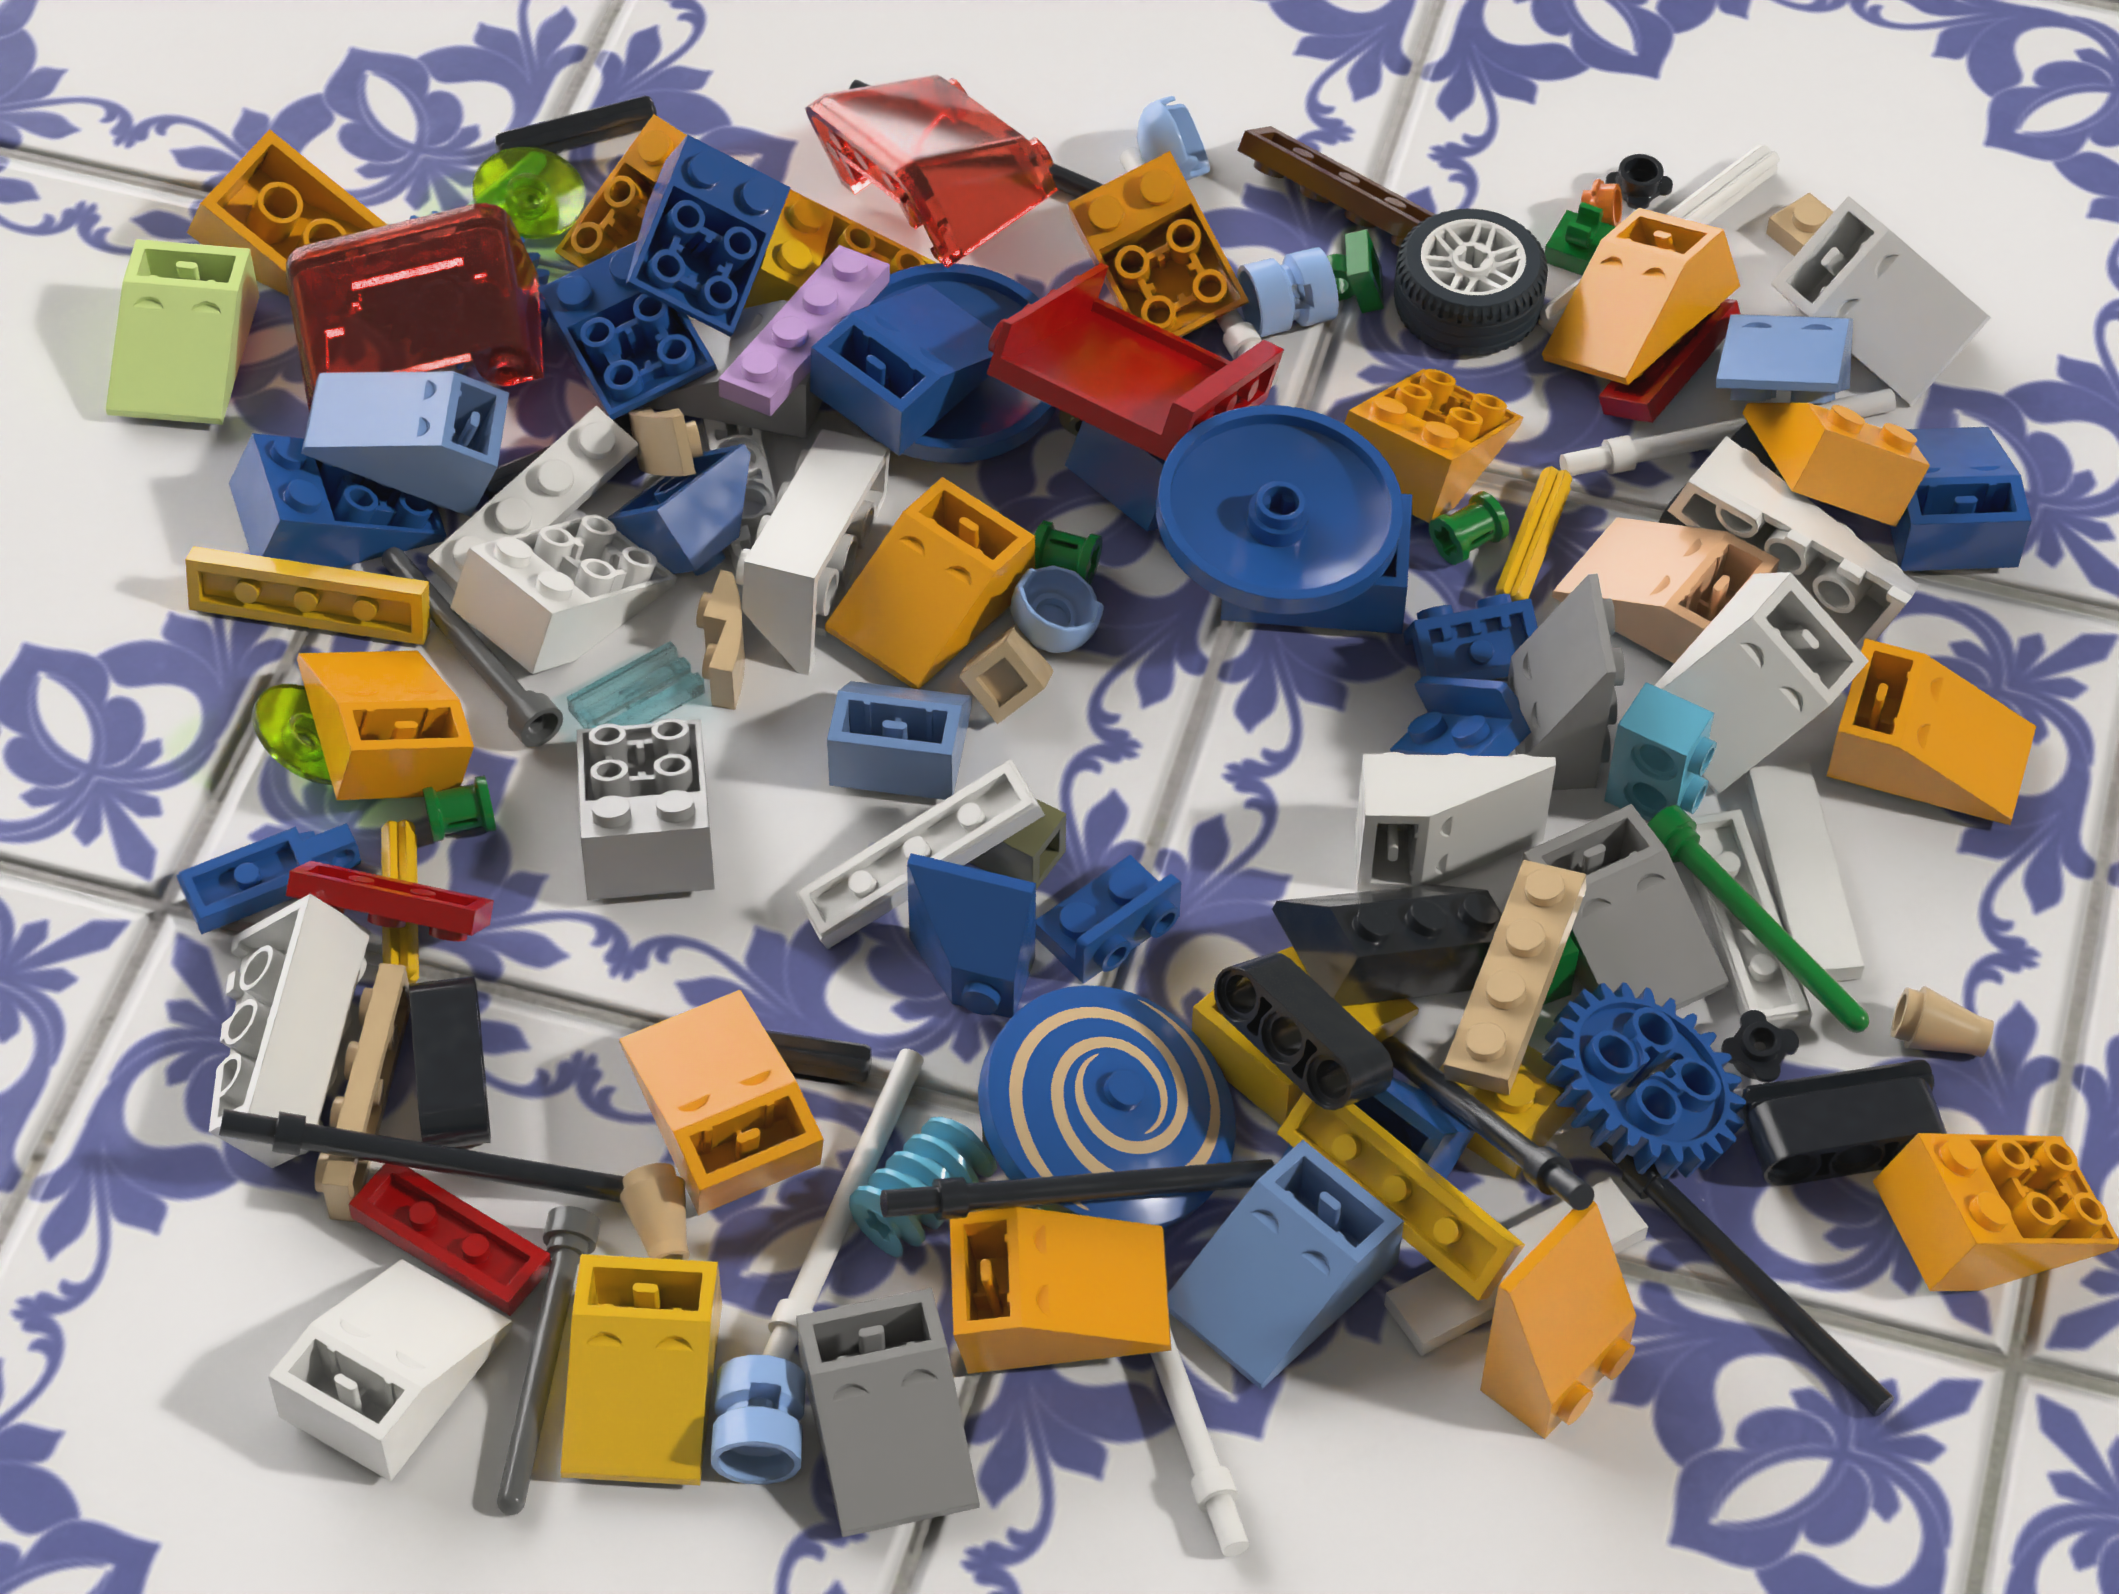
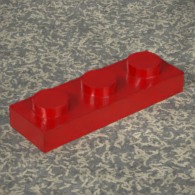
(1664, 378)
(392, 901)
(450, 1236)

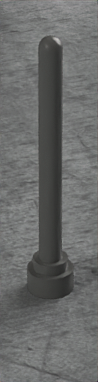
(529, 713)
(567, 1235)

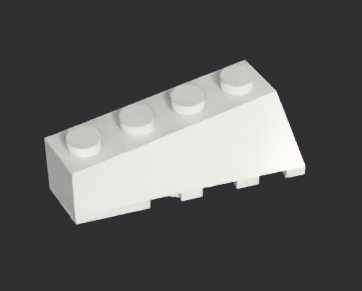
(812, 542)
(1835, 566)
(287, 1016)

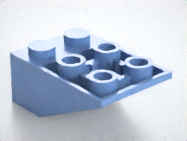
(1788, 355)
(410, 432)
(1286, 1264)

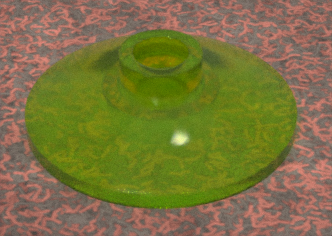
(534, 188)
(289, 731)

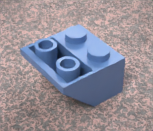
(897, 739)

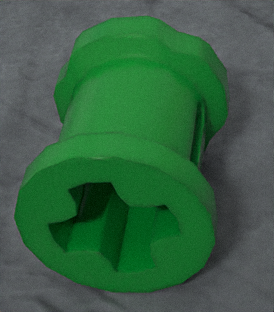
(1469, 528)
(1067, 550)
(459, 809)

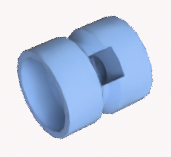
(1295, 290)
(758, 1419)

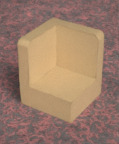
(1006, 674)

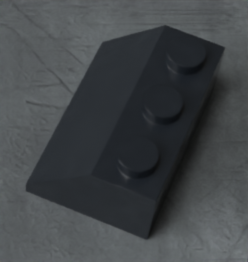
(1392, 940)

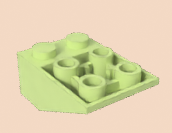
(181, 331)

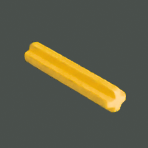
(1534, 534)
(399, 862)

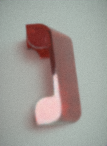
(934, 156)
(419, 299)

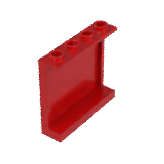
(1122, 368)

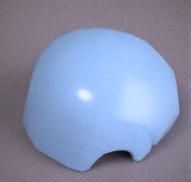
(1173, 130)
(1055, 609)

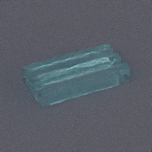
(630, 689)

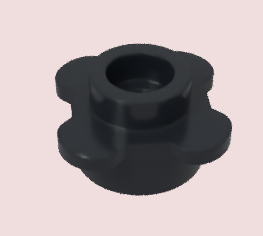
(1640, 180)
(1755, 1063)

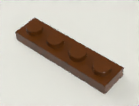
(1329, 180)

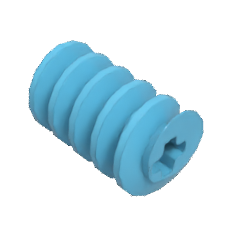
(939, 1152)

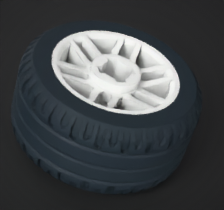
(1470, 282)

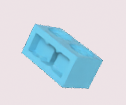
(1660, 754)

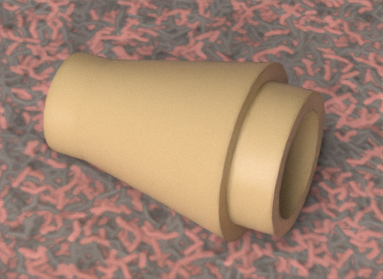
(1938, 1024)
(657, 1209)

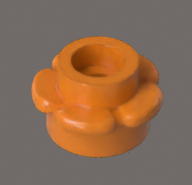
(1607, 198)

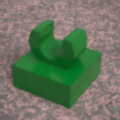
(1576, 238)
(1359, 272)

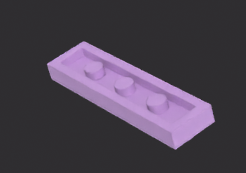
(782, 350)

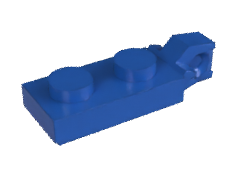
(259, 874)

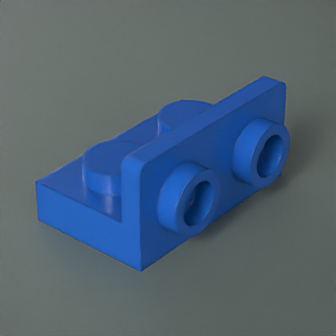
(1471, 641)
(1465, 719)
(1109, 918)

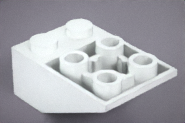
(1902, 308)
(557, 589)
(1763, 671)
(1446, 814)
(385, 1366)

